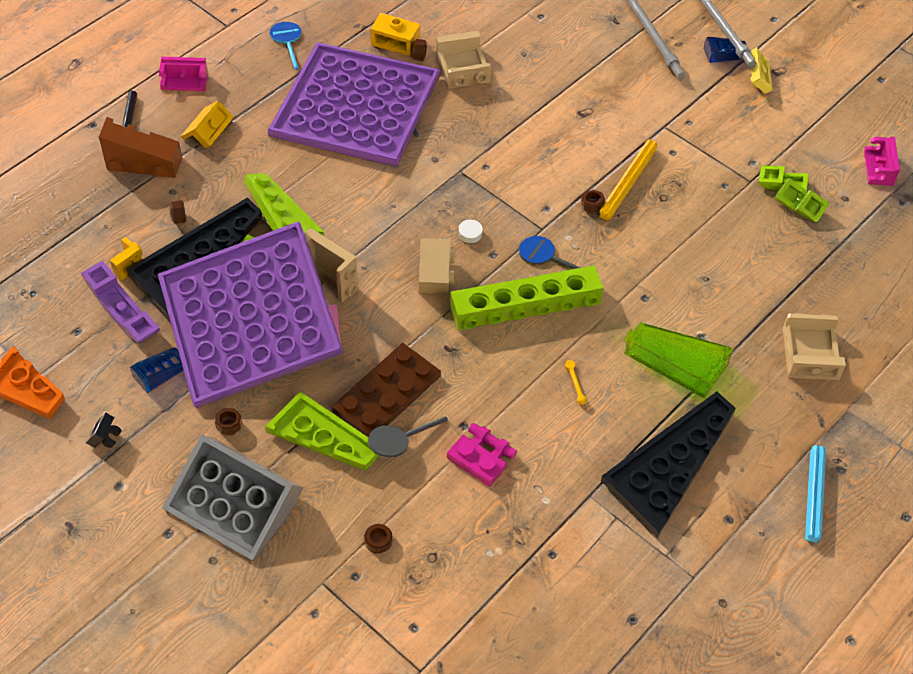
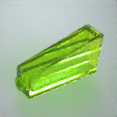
(678, 356)

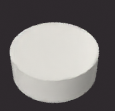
(470, 231)

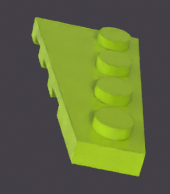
(276, 204)

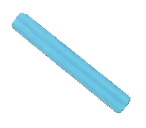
(815, 497)

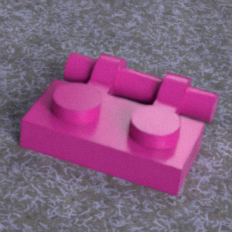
(477, 460)

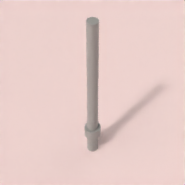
(742, 50)
(670, 59)

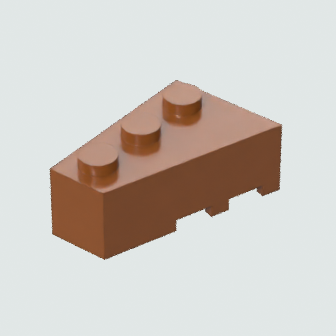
(138, 152)

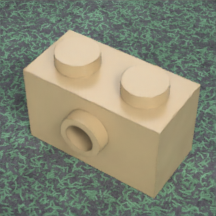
(434, 266)

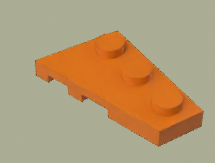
(27, 387)

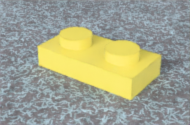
(761, 72)

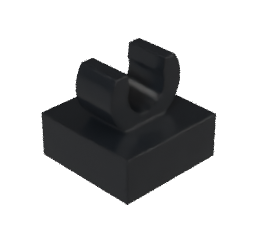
(101, 432)

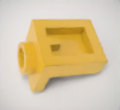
(131, 255)

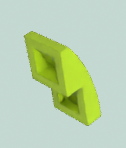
(774, 177)
(800, 201)

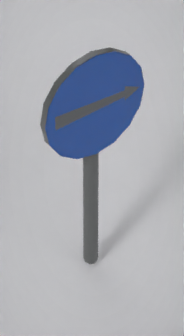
(539, 251)

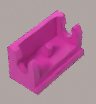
(183, 73)
(882, 161)

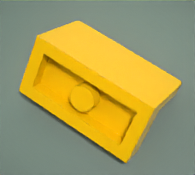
(209, 124)

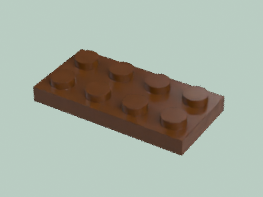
(386, 390)

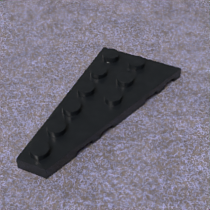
(210, 237)
(663, 468)

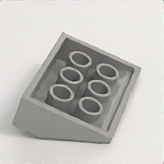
(231, 497)

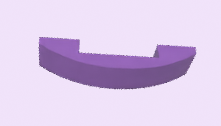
(118, 304)

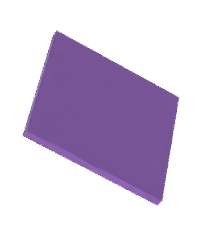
(355, 104)
(249, 314)

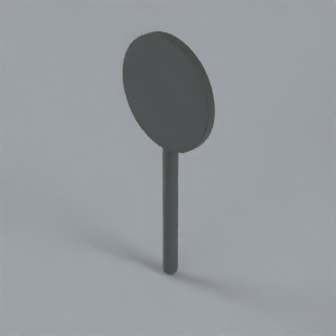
(392, 441)

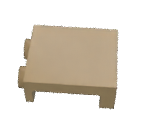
(462, 59)
(333, 263)
(812, 347)

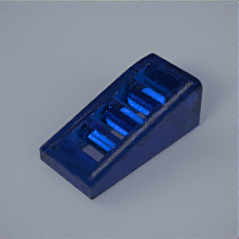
(720, 50)
(157, 378)

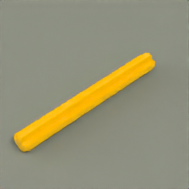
(628, 180)

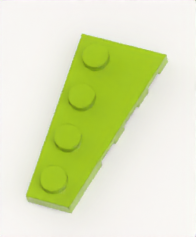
(320, 430)

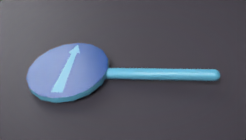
(286, 33)

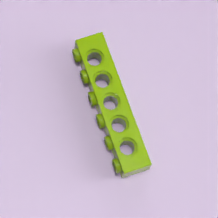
(526, 297)

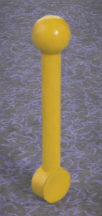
(570, 366)

